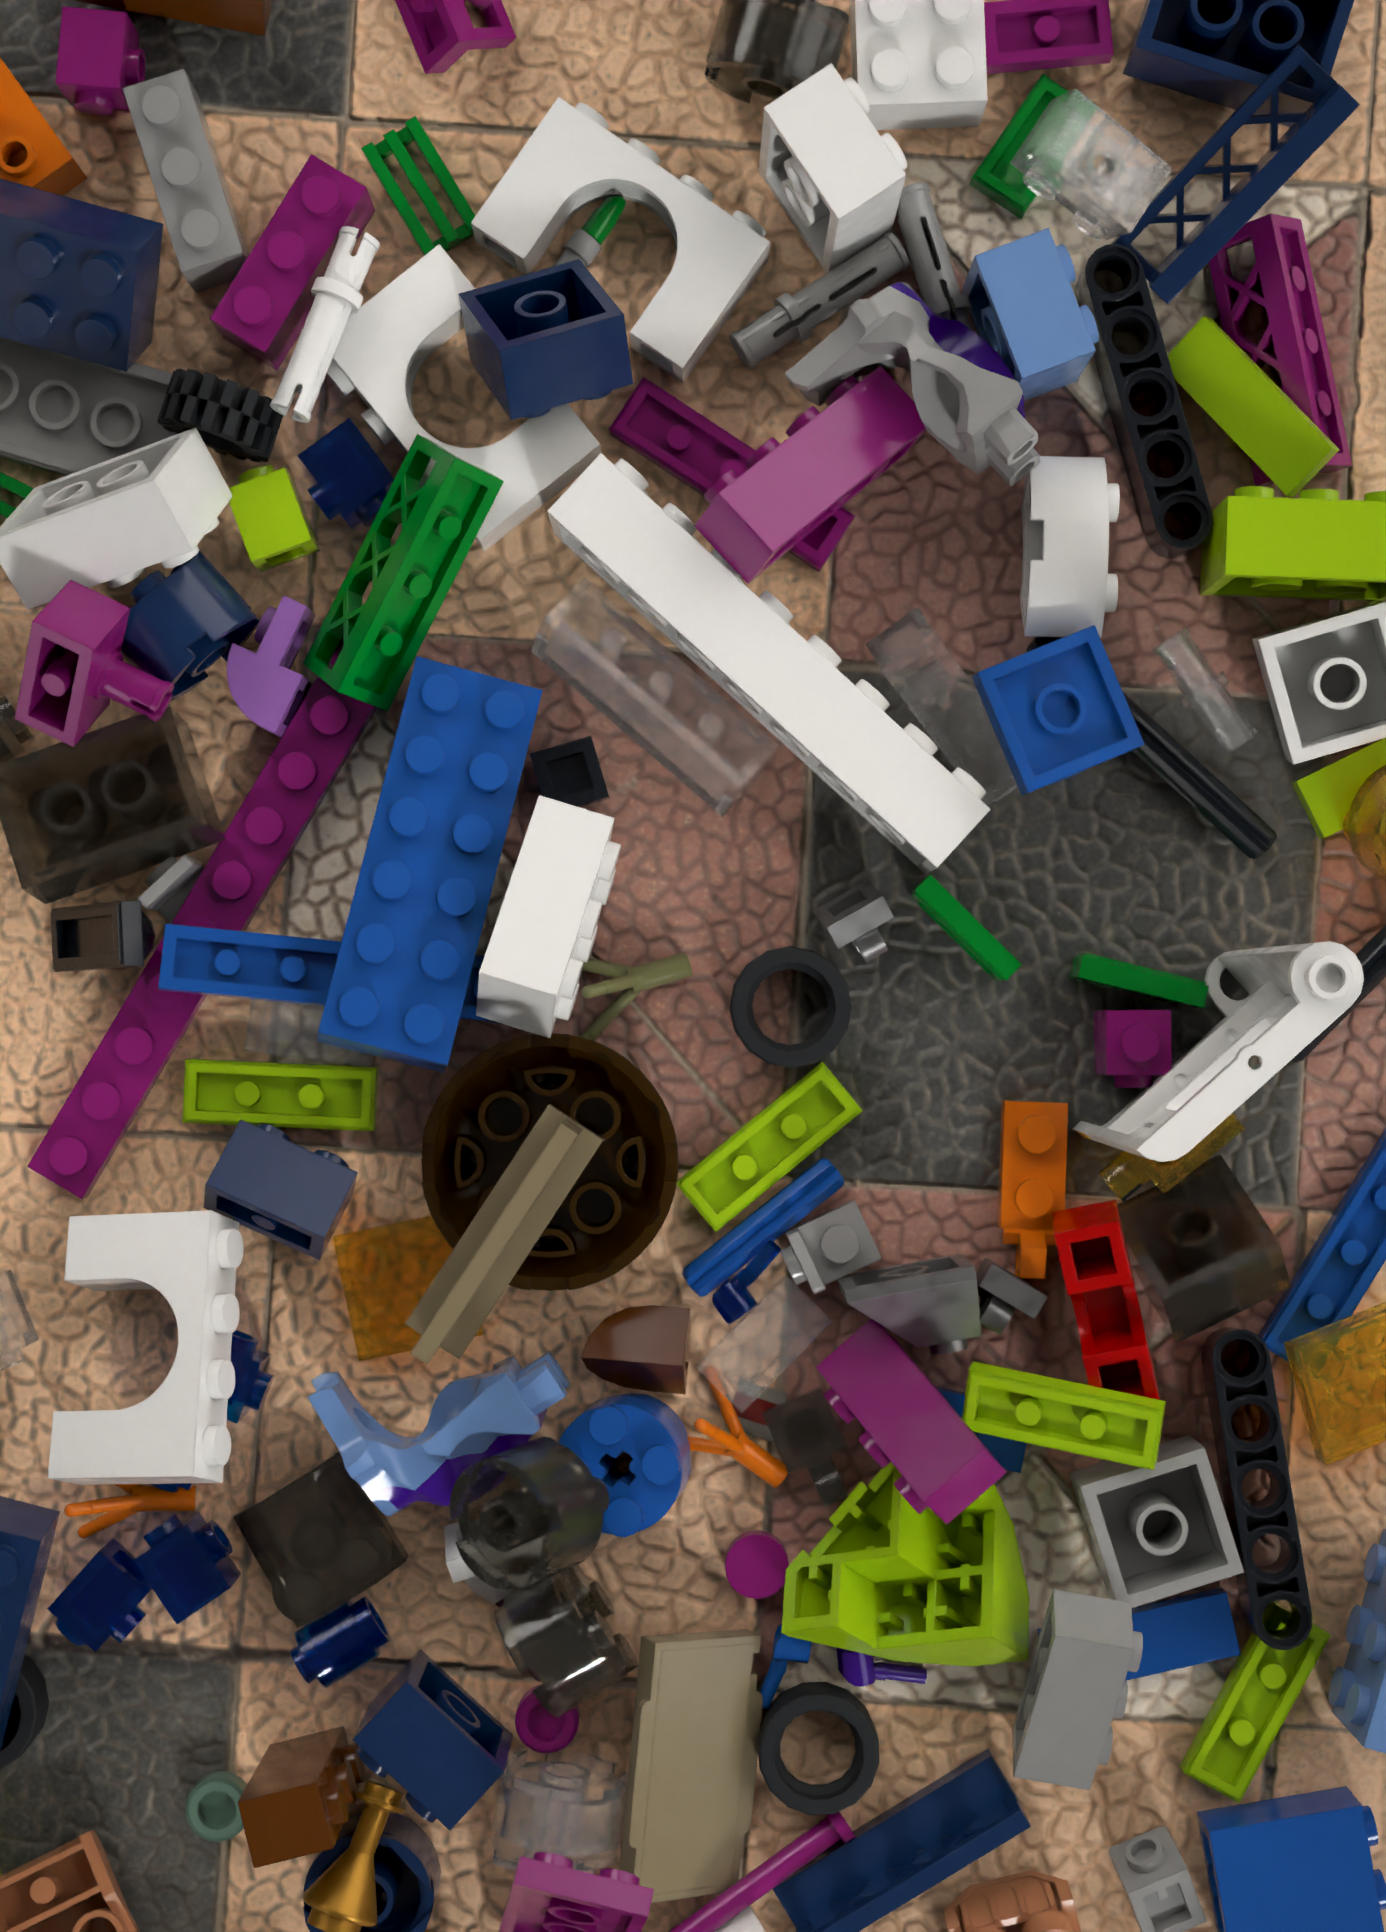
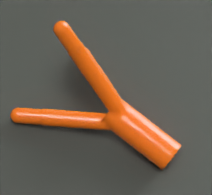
(737, 1444)
(121, 1507)

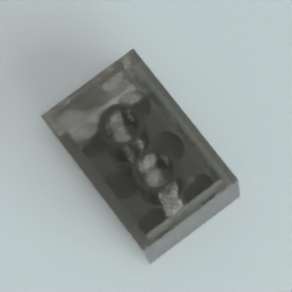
(106, 806)

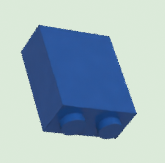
(1294, 1864)

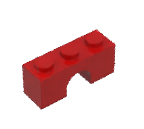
(1104, 1299)

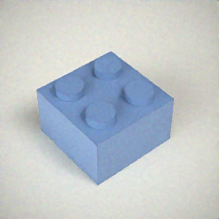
(1031, 313)

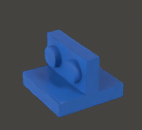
(1058, 710)

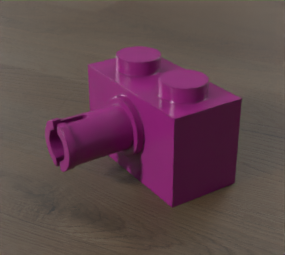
(79, 667)

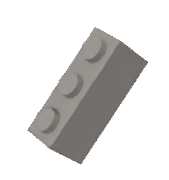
(188, 179)
(1075, 1689)

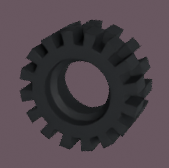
(225, 414)

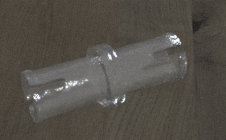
(1204, 691)

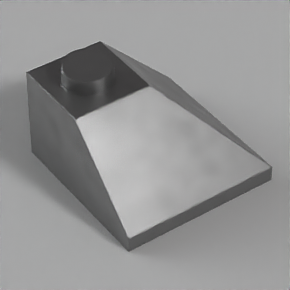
(920, 1301)

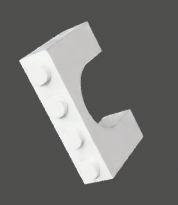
(580, 162)
(381, 360)
(182, 1426)

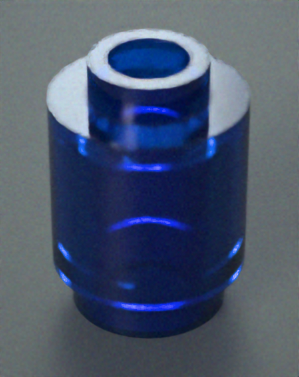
(339, 1642)

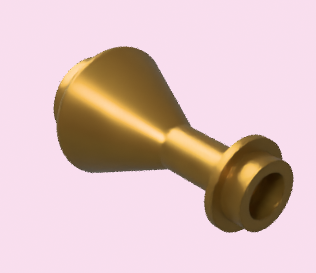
(346, 1892)

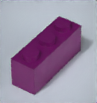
(274, 286)
(908, 1423)

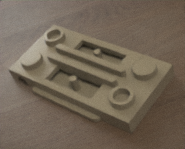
(692, 1762)

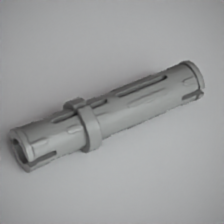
(929, 254)
(798, 314)

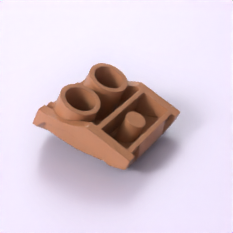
(65, 1892)
(1014, 1904)

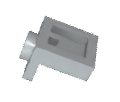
(829, 1247)
(1157, 1882)

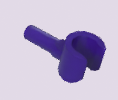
(862, 1671)

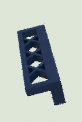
(1255, 188)
(905, 1850)

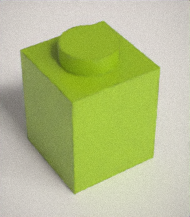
(271, 517)

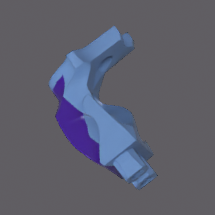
(467, 1424)

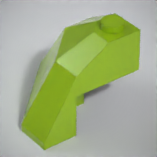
(911, 1582)

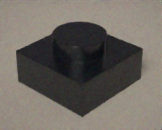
(571, 773)

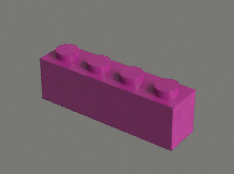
(811, 473)

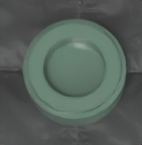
(214, 1807)

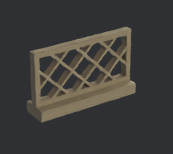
(502, 1234)

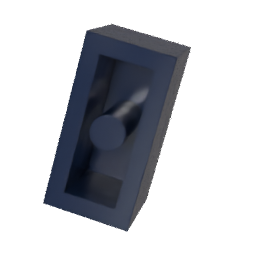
(280, 1188)

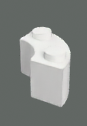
(1067, 546)

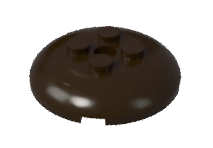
(490, 1113)

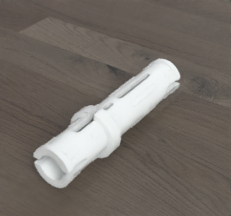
(334, 301)

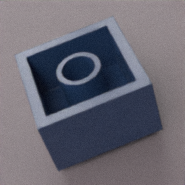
(546, 339)
(433, 1741)

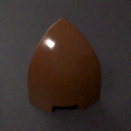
(641, 1348)

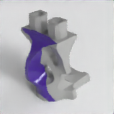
(956, 378)

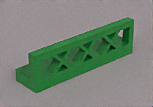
(405, 578)

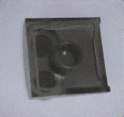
(320, 1542)

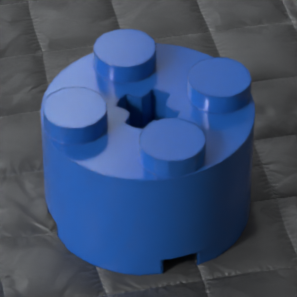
(659, 1452)

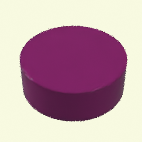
(756, 1564)
(541, 1729)

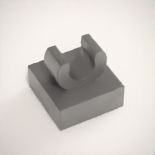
(855, 919)
(1005, 1295)

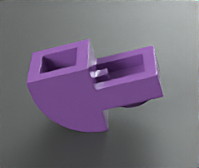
(264, 680)

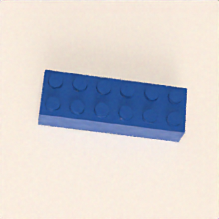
(429, 865)

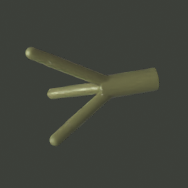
(632, 982)

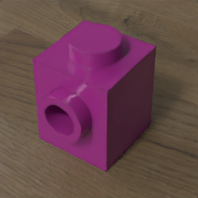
(98, 59)
(1132, 1045)

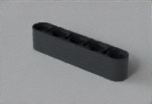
(1152, 373)
(1276, 1511)

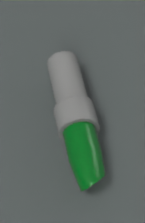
(586, 241)

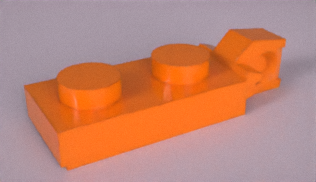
(1031, 1179)

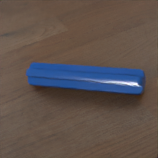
(763, 1225)

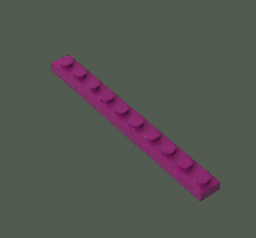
(221, 898)

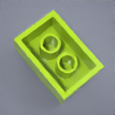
(1296, 546)

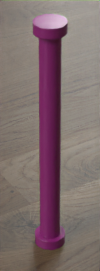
(768, 1875)

